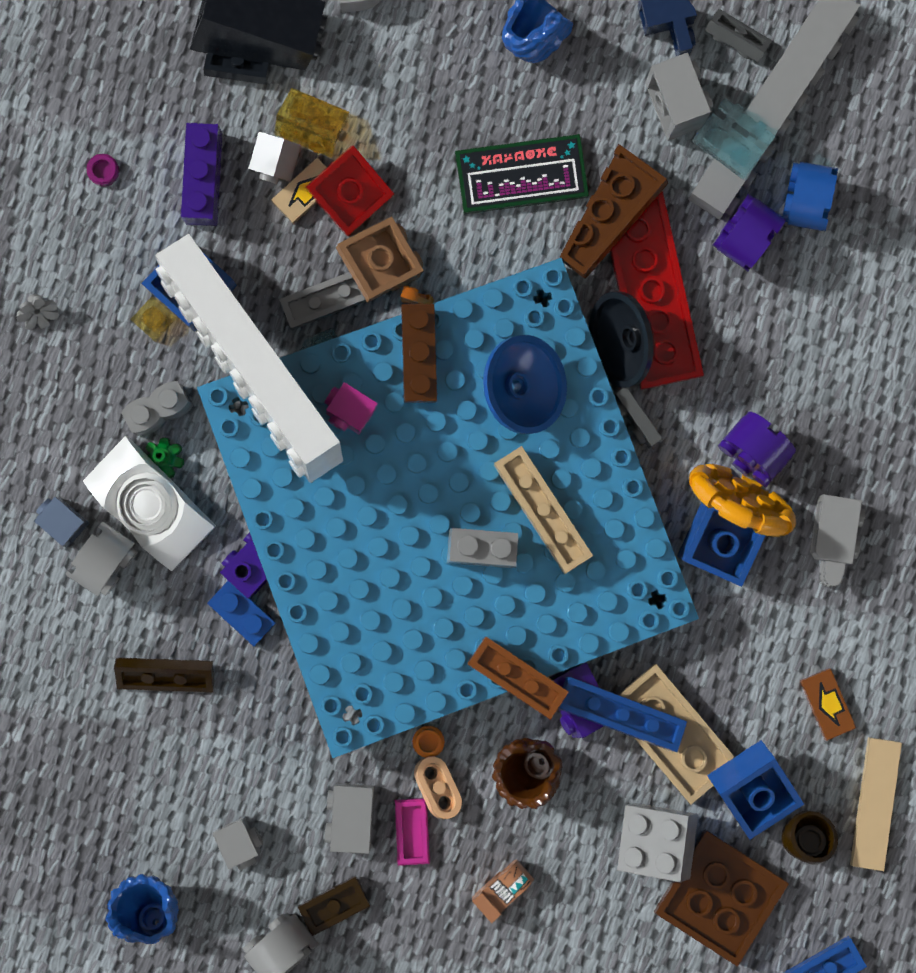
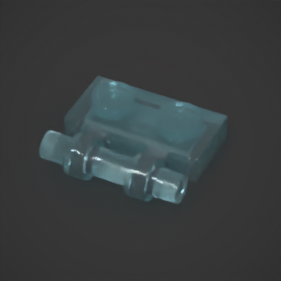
(730, 146)

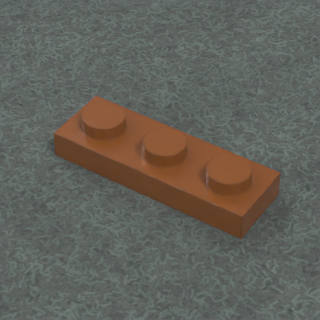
(517, 677)

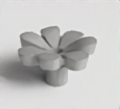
(37, 312)

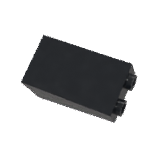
(261, 30)

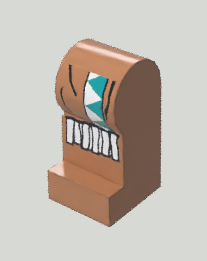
(502, 890)

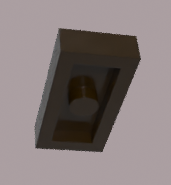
(334, 905)

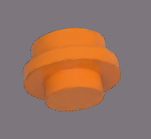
(428, 741)

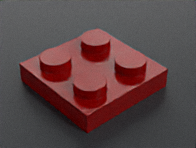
(349, 190)

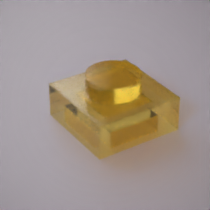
(153, 319)

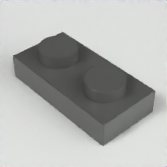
(738, 35)
(643, 429)

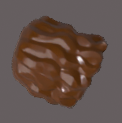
(523, 775)

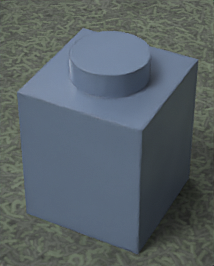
(60, 521)

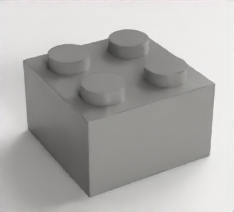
(678, 96)
(657, 842)

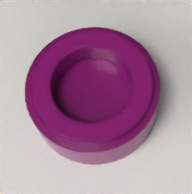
(102, 170)

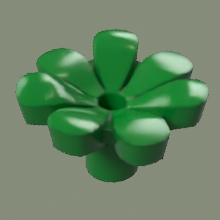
(169, 455)

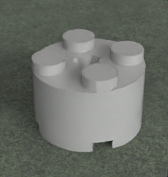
(101, 560)
(282, 947)

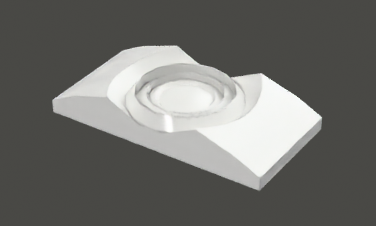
(148, 504)

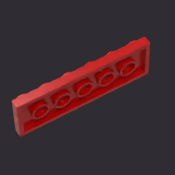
(650, 272)

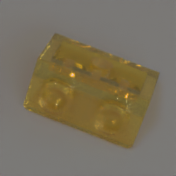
(310, 122)

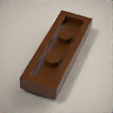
(419, 353)

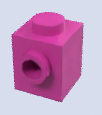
(349, 408)

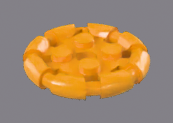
(742, 500)

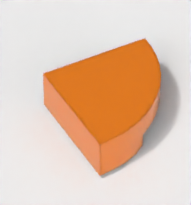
(411, 296)

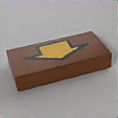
(827, 704)

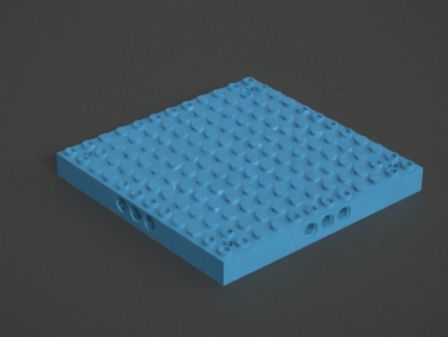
(367, 543)

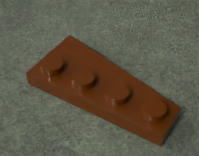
(620, 199)

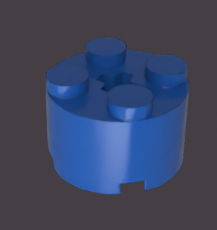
(811, 197)

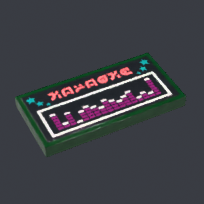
(521, 174)

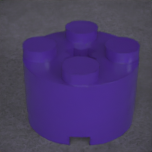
(749, 232)
(757, 448)

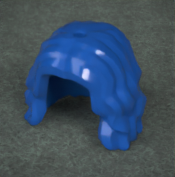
(534, 30)
(138, 906)

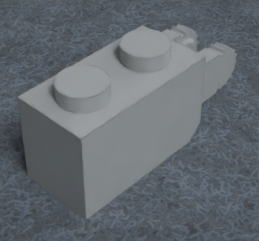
(835, 536)

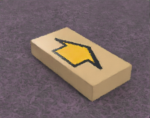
(294, 199)

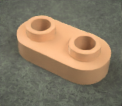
(440, 785)

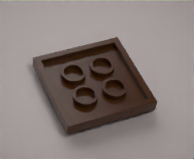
(723, 899)

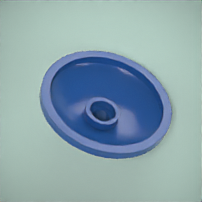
(537, 383)

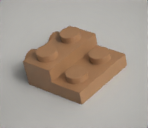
(380, 259)

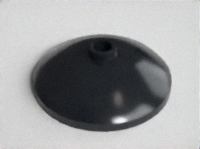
(622, 338)

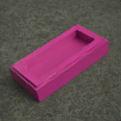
(412, 831)

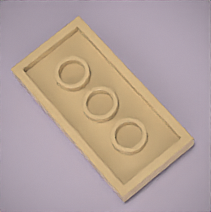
(700, 747)

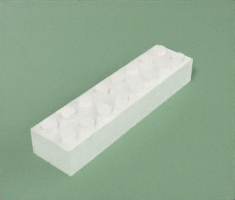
(249, 358)

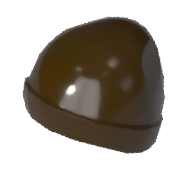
(810, 837)

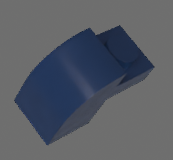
(672, 16)

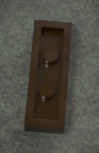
(164, 674)

